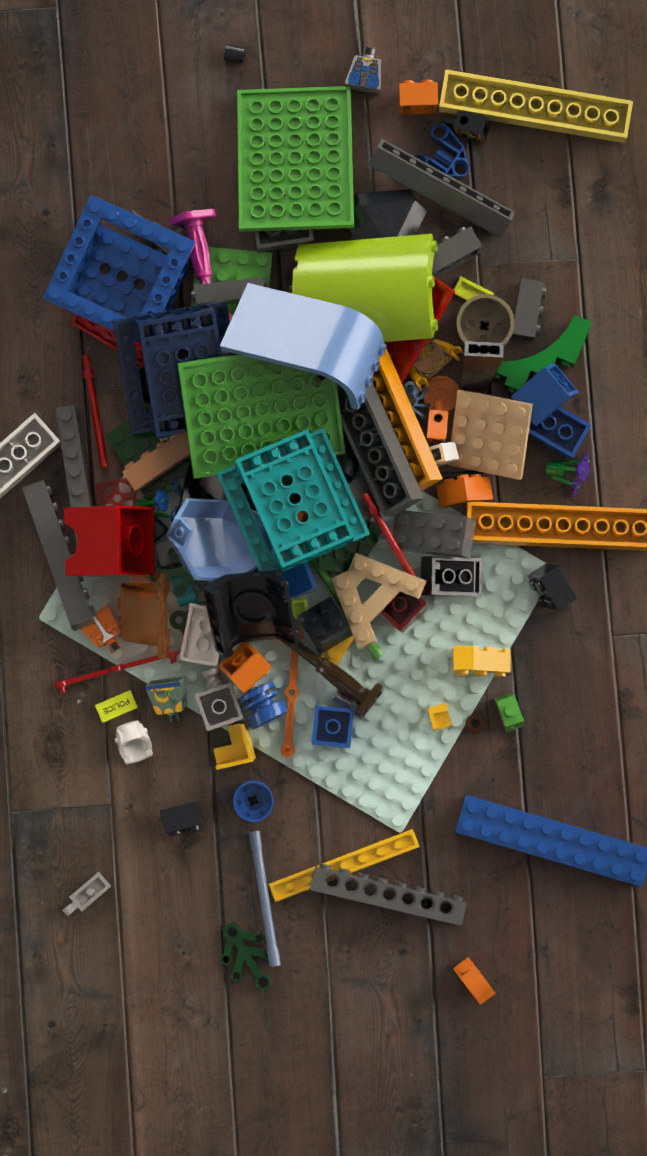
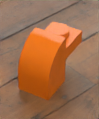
(474, 980)

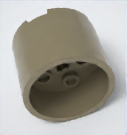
(484, 309)

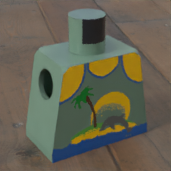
(168, 696)

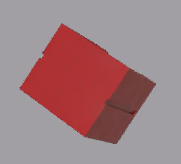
(111, 541)

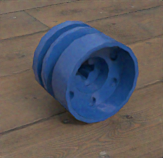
(262, 705)
(257, 811)

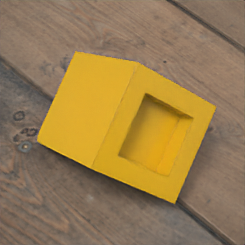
(439, 716)

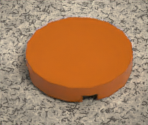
(442, 389)

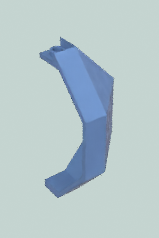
(211, 540)

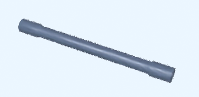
(272, 949)

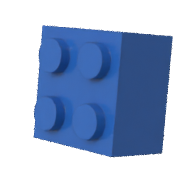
(332, 727)

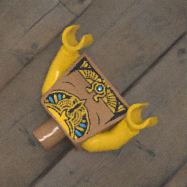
(432, 360)

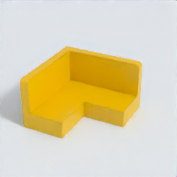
(241, 749)

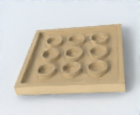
(491, 433)

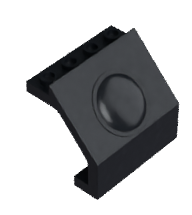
(249, 609)

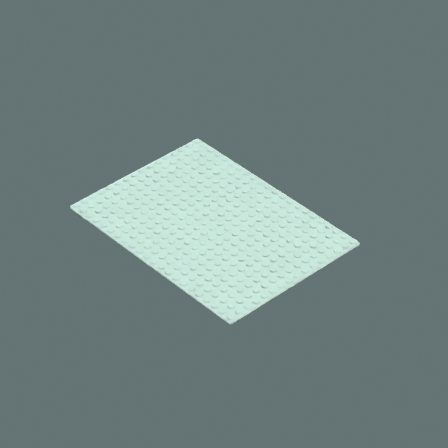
(394, 744)

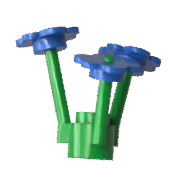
(161, 500)

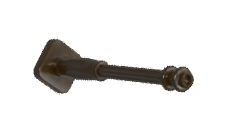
(341, 680)

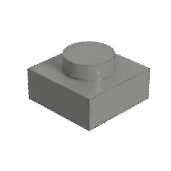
(343, 699)

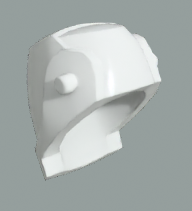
(133, 742)

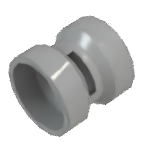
(212, 678)

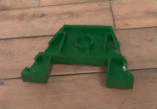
(341, 558)

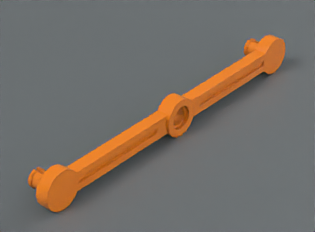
(288, 749)

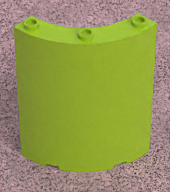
(377, 277)

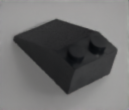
(452, 576)

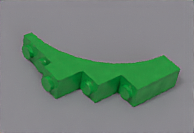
(563, 350)

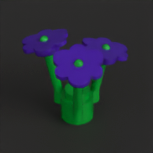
(557, 469)

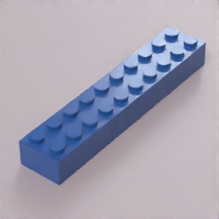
(553, 840)

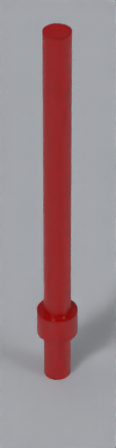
(89, 374)
(374, 510)

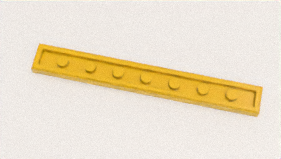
(352, 861)

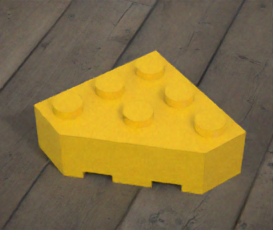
(481, 662)

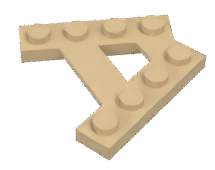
(360, 614)

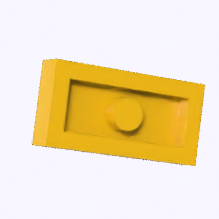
(337, 652)

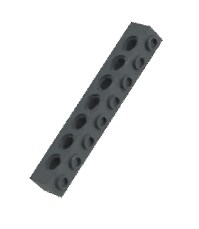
(454, 915)

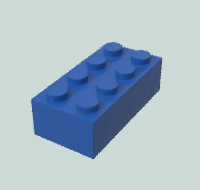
(561, 432)

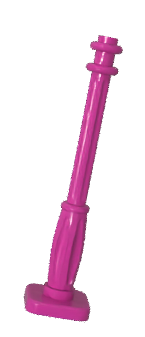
(199, 256)

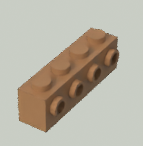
(158, 462)

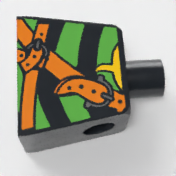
(469, 125)

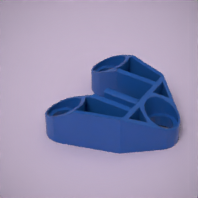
(454, 146)

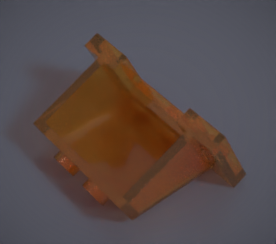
(145, 613)

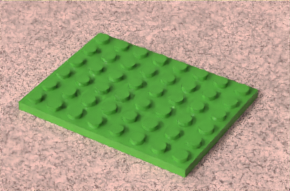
(295, 159)
(248, 404)

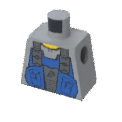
(365, 72)

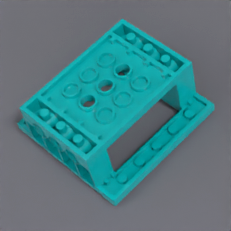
(324, 496)

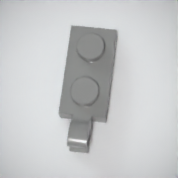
(87, 894)

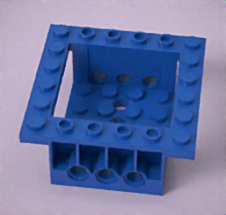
(101, 297)

